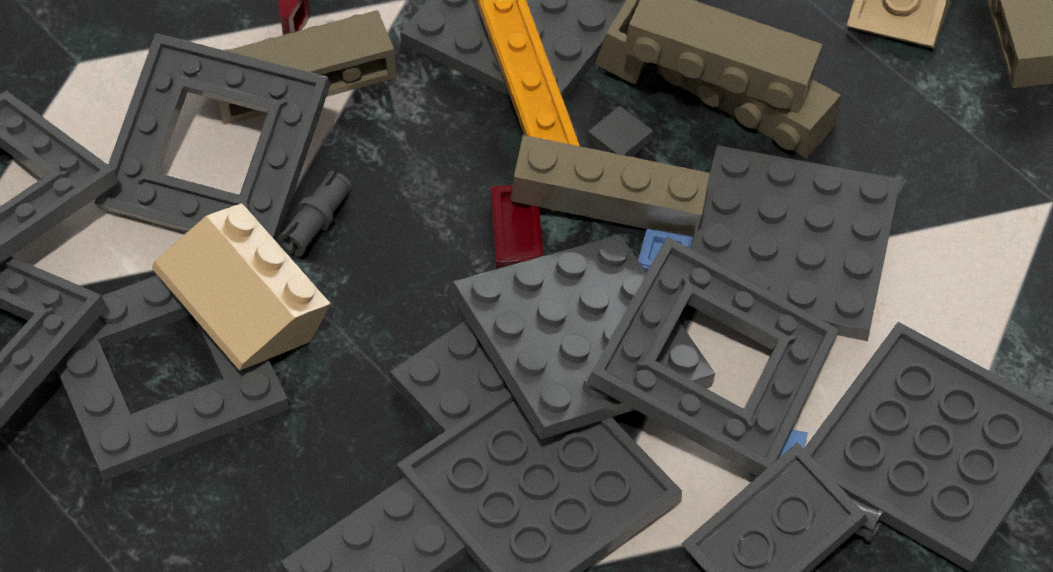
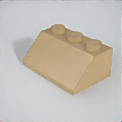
(242, 287)

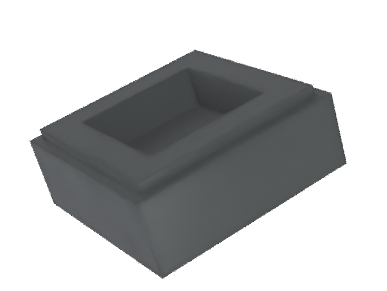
(620, 133)

